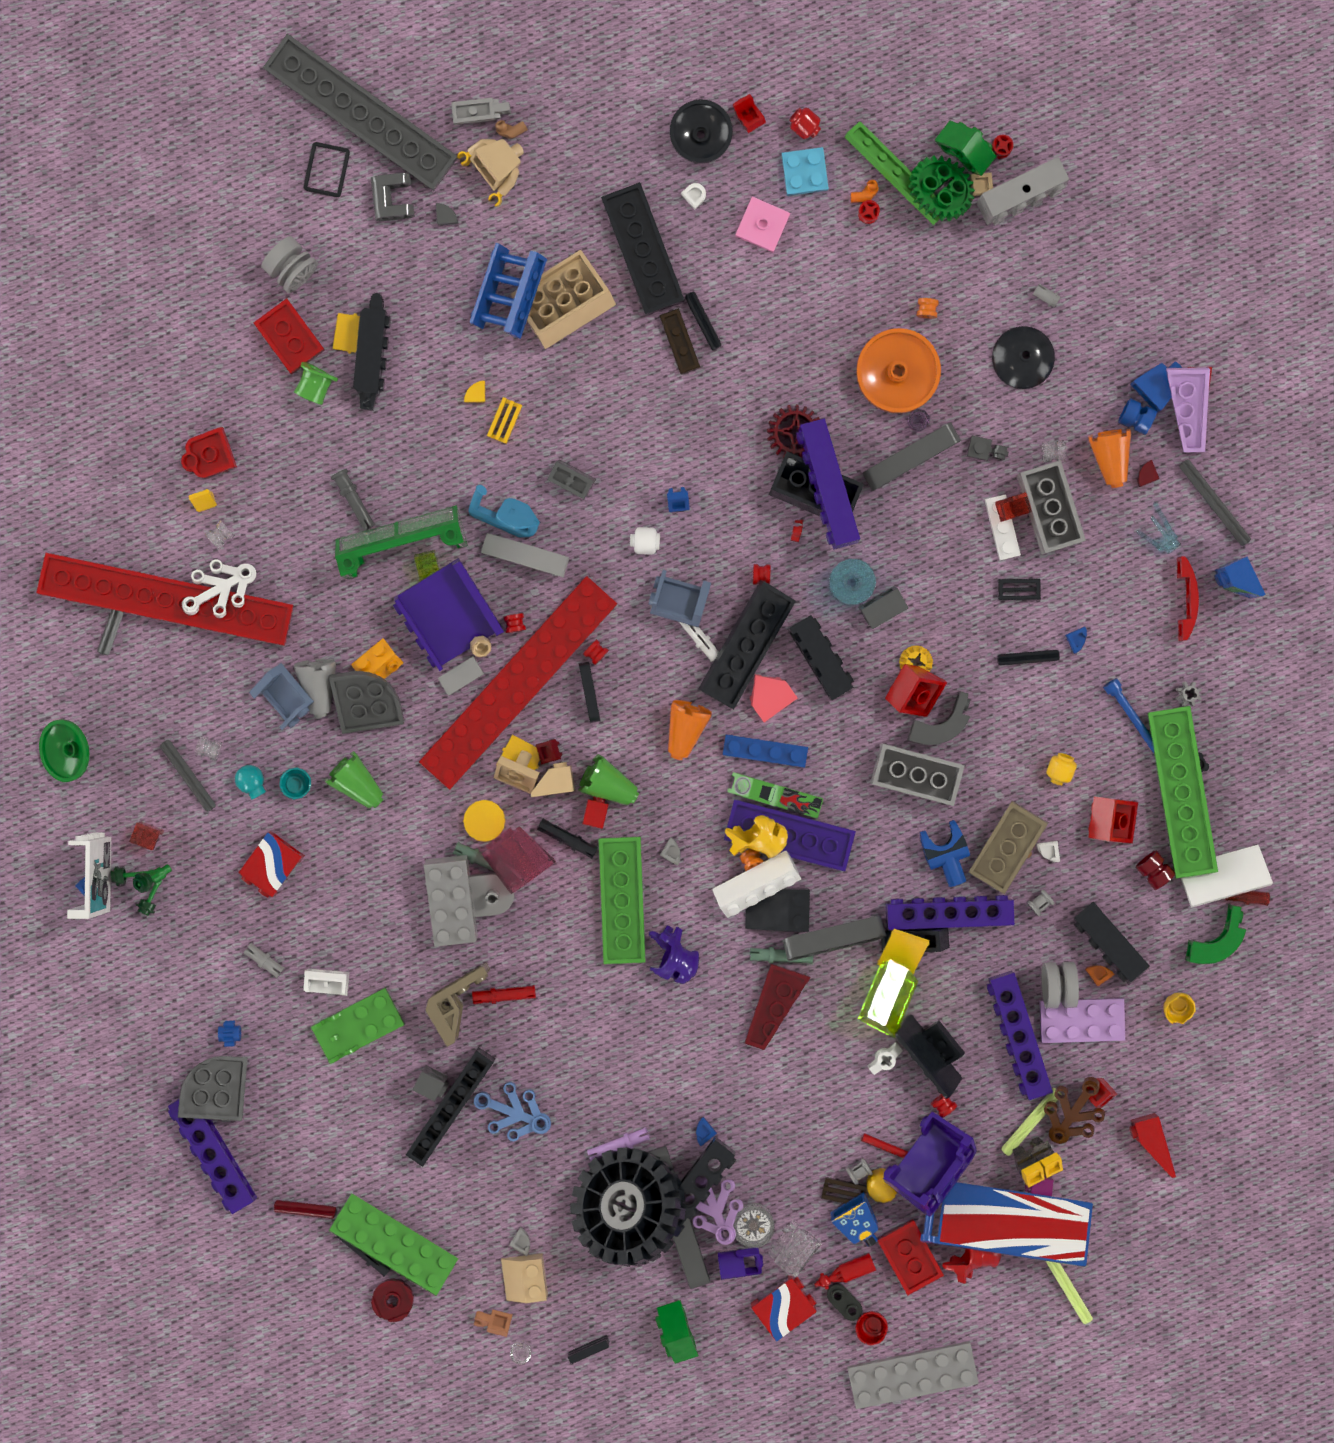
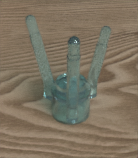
(1169, 540)

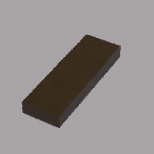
(679, 341)

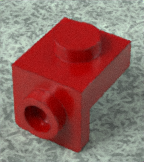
(748, 113)

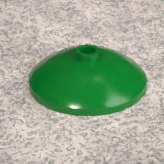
(64, 750)

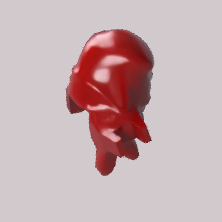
(971, 1260)

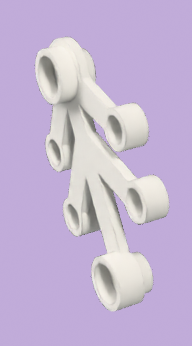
(221, 587)

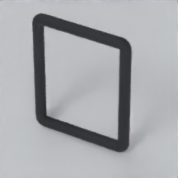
(338, 194)

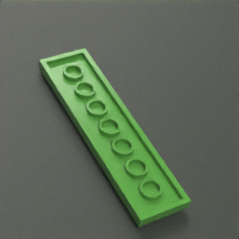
(1182, 792)

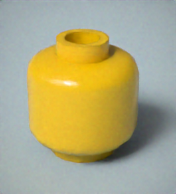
(1061, 769)

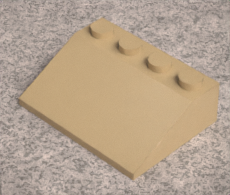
(567, 299)

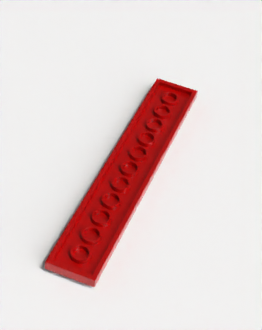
(161, 599)
(518, 682)

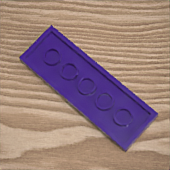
(807, 838)

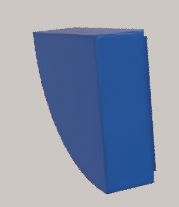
(1077, 639)
(704, 1131)

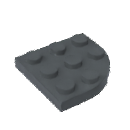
(365, 701)
(214, 1089)

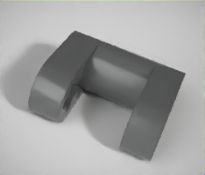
(382, 197)

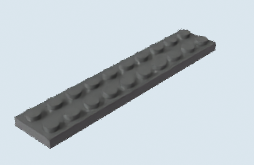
(360, 112)

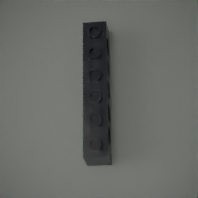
(450, 1106)
(715, 1150)

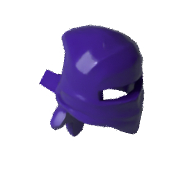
(676, 961)

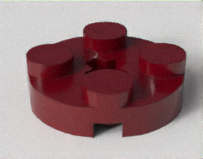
(386, 1310)

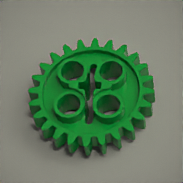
(931, 176)

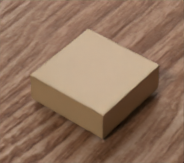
(981, 183)

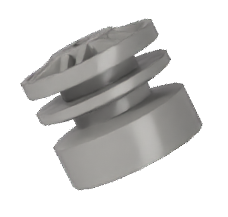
(288, 263)

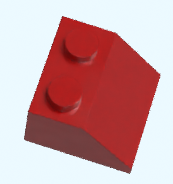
(915, 691)
(1113, 820)

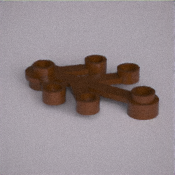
(1073, 1114)

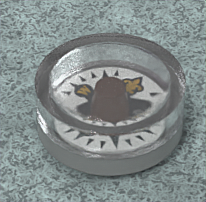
(754, 1225)

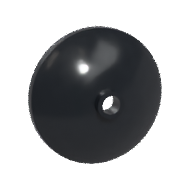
(701, 117)
(1016, 370)

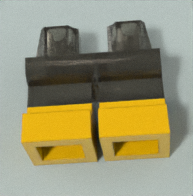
(1037, 1161)

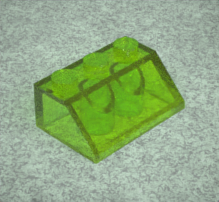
(888, 998)

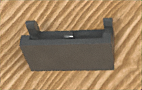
(571, 479)
(883, 607)

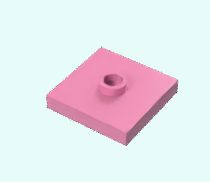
(762, 224)

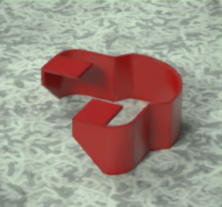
(797, 531)

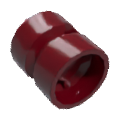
(1157, 872)

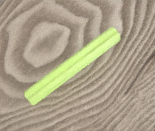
(1028, 1125)
(1070, 1292)

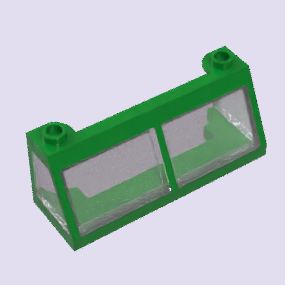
(352, 548)

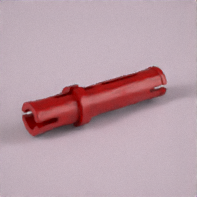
(505, 994)

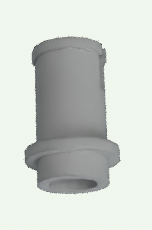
(1046, 295)

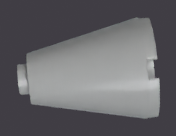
(315, 681)

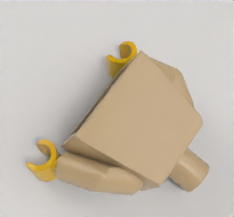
(496, 163)

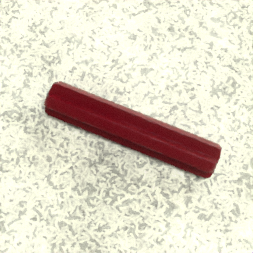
(304, 1209)

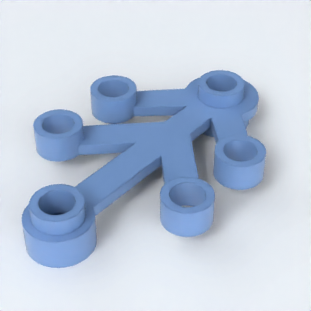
(515, 1113)

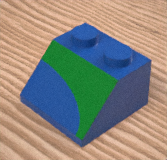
(1239, 578)

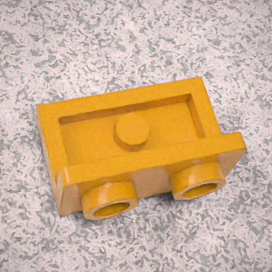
(378, 660)

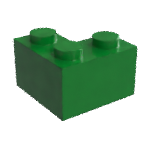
(967, 146)
(676, 1332)

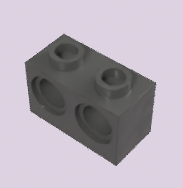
(431, 1083)

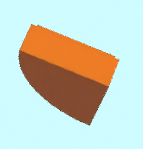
(1099, 974)

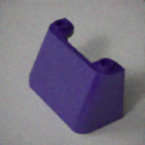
(932, 1164)

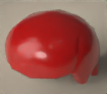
(871, 1328)

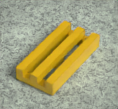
(511, 404)

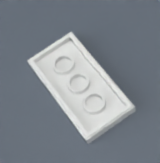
(1236, 874)

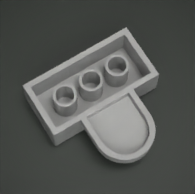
(459, 898)

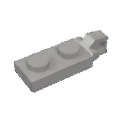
(478, 110)

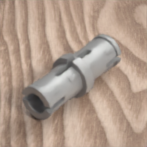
(264, 960)

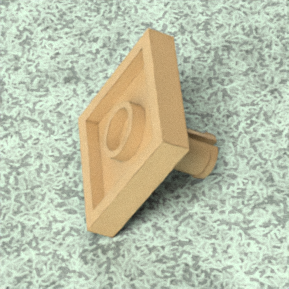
(517, 773)

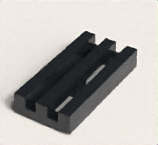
(1037, 589)
(588, 1349)

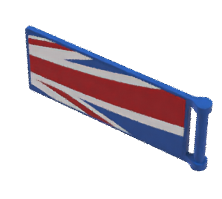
(1013, 1224)

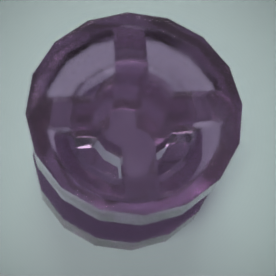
(915, 423)

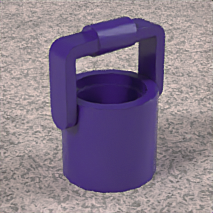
(732, 1263)

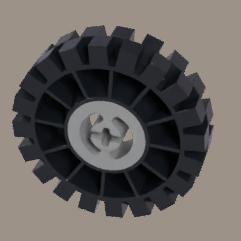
(647, 1188)

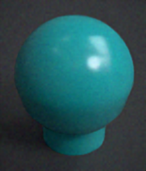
(250, 780)

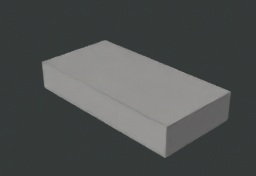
(461, 676)

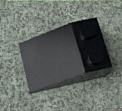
(781, 912)

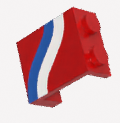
(270, 864)
(785, 1308)

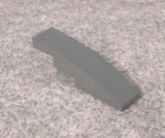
(525, 555)

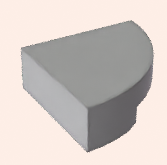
(671, 852)
(521, 1242)

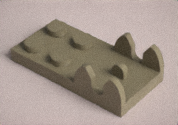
(1008, 847)

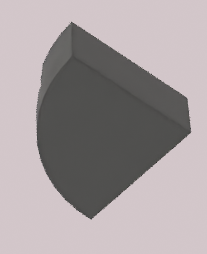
(445, 215)

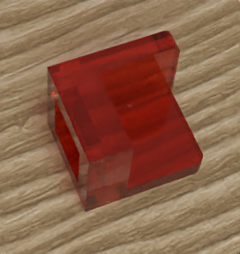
(1013, 507)
(145, 835)

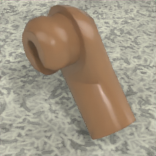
(510, 131)

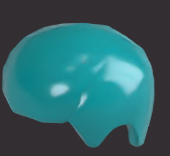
(295, 783)

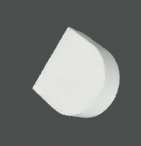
(694, 195)

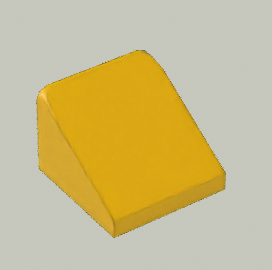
(203, 500)

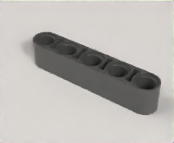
(911, 456)
(834, 938)

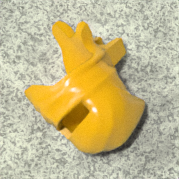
(763, 836)

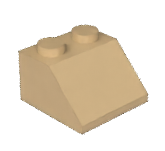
(555, 781)
(525, 1278)

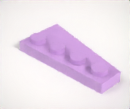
(1190, 401)

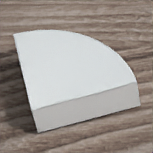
(1049, 850)

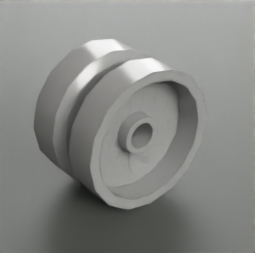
(1060, 985)

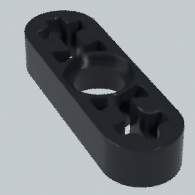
(589, 692)

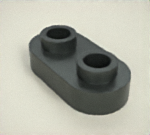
(845, 1302)

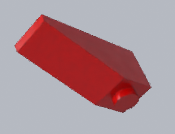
(1150, 1135)

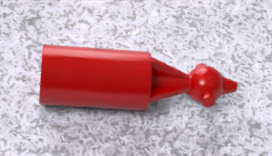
(848, 1271)

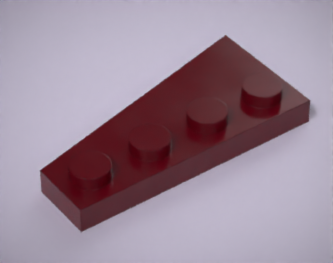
(776, 998)

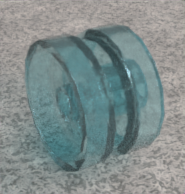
(864, 582)

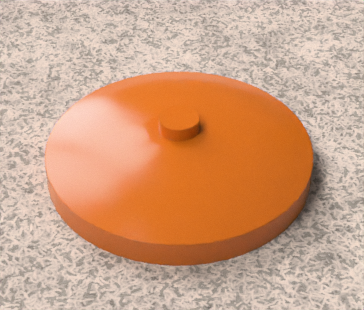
(898, 370)

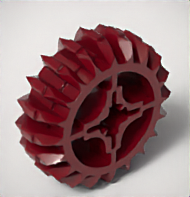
(785, 431)

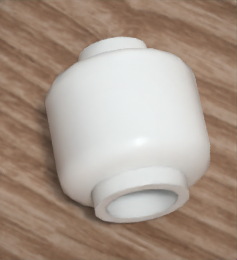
(645, 540)

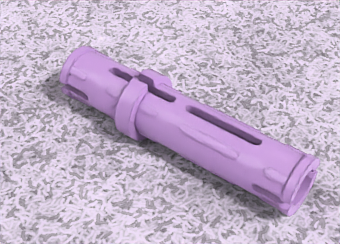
(627, 1140)

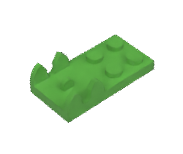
(357, 1025)

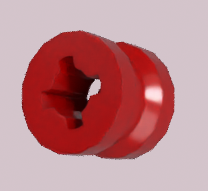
(1005, 144)
(872, 209)
(761, 573)
(514, 623)
(595, 652)
(943, 1105)

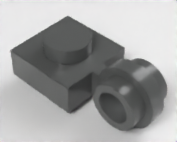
(981, 447)

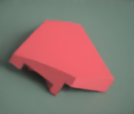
(770, 696)

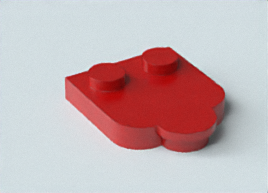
(208, 454)

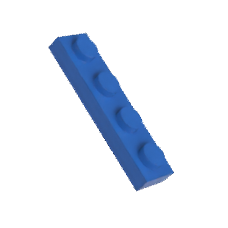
(765, 751)

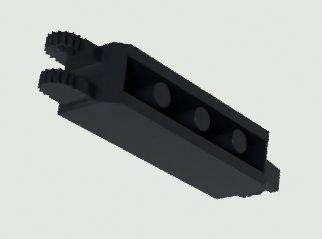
(370, 352)

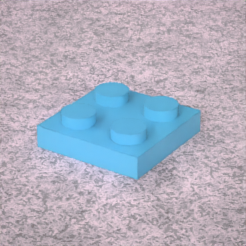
(805, 171)

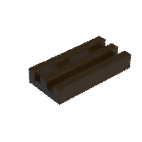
(840, 1191)

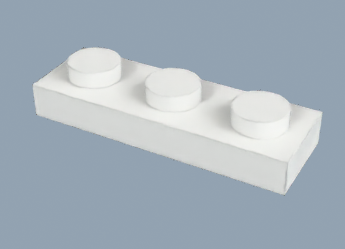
(1003, 532)

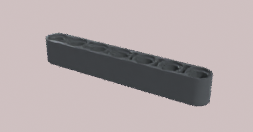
(687, 1242)

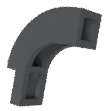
(945, 731)

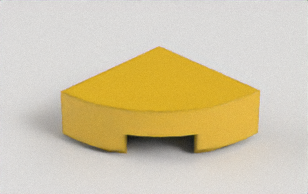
(476, 393)

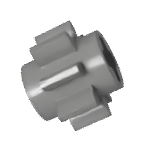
(1193, 690)

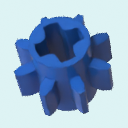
(229, 1033)

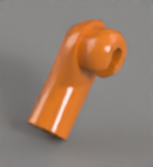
(867, 193)

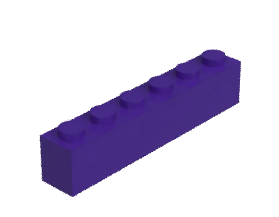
(828, 484)

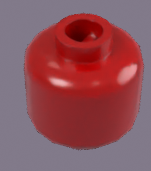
(805, 123)

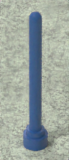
(1114, 689)

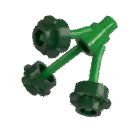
(142, 883)

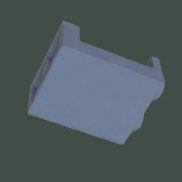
(679, 600)
(284, 695)

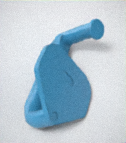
(511, 517)

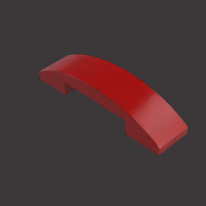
(1186, 626)

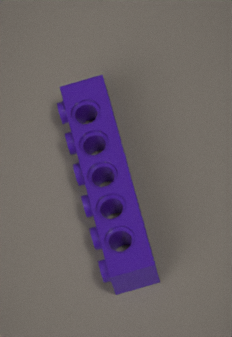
(1003, 917)
(1040, 1084)
(223, 1158)

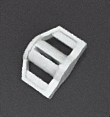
(885, 1058)

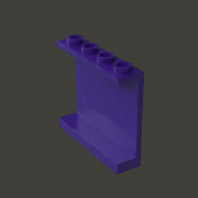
(446, 613)

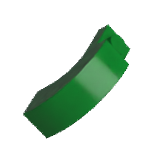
(1223, 945)

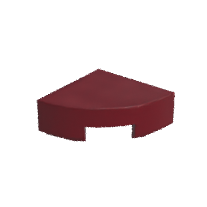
(1147, 474)

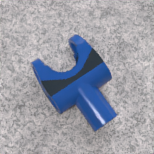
(947, 855)

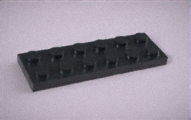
(642, 249)
(747, 644)

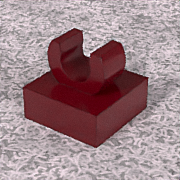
(548, 751)

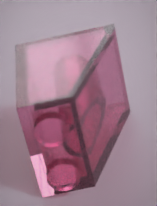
(517, 858)

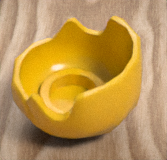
(1179, 1008)
(878, 1189)

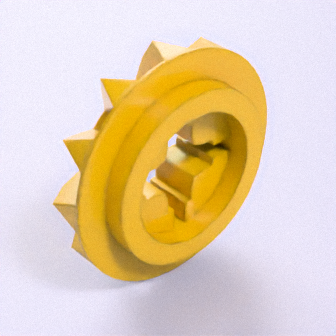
(912, 652)

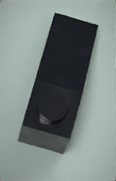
(937, 938)

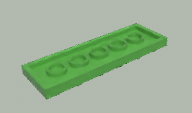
(622, 900)
(393, 1244)

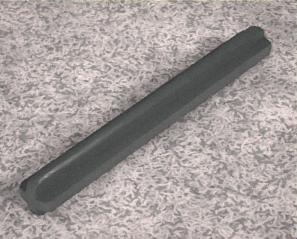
(1215, 502)

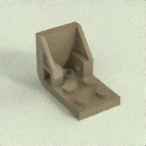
(448, 1018)

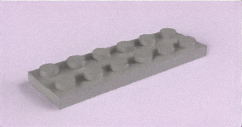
(912, 1375)

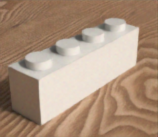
(756, 884)

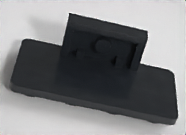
(933, 1051)

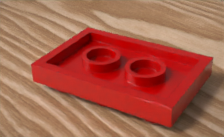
(289, 336)
(910, 1257)

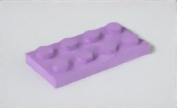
(1088, 1022)

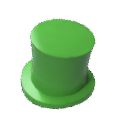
(314, 383)

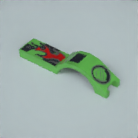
(776, 795)

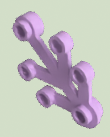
(715, 1210)

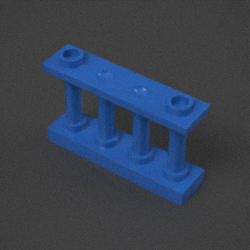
(524, 296)

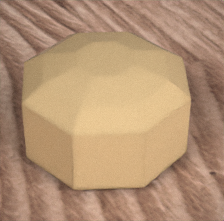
(480, 646)

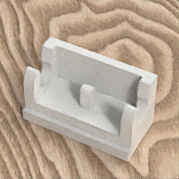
(326, 981)

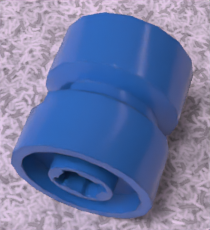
(1139, 417)

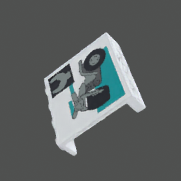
(96, 876)

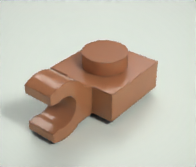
(497, 1322)

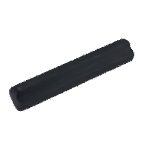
(703, 320)
(1028, 657)

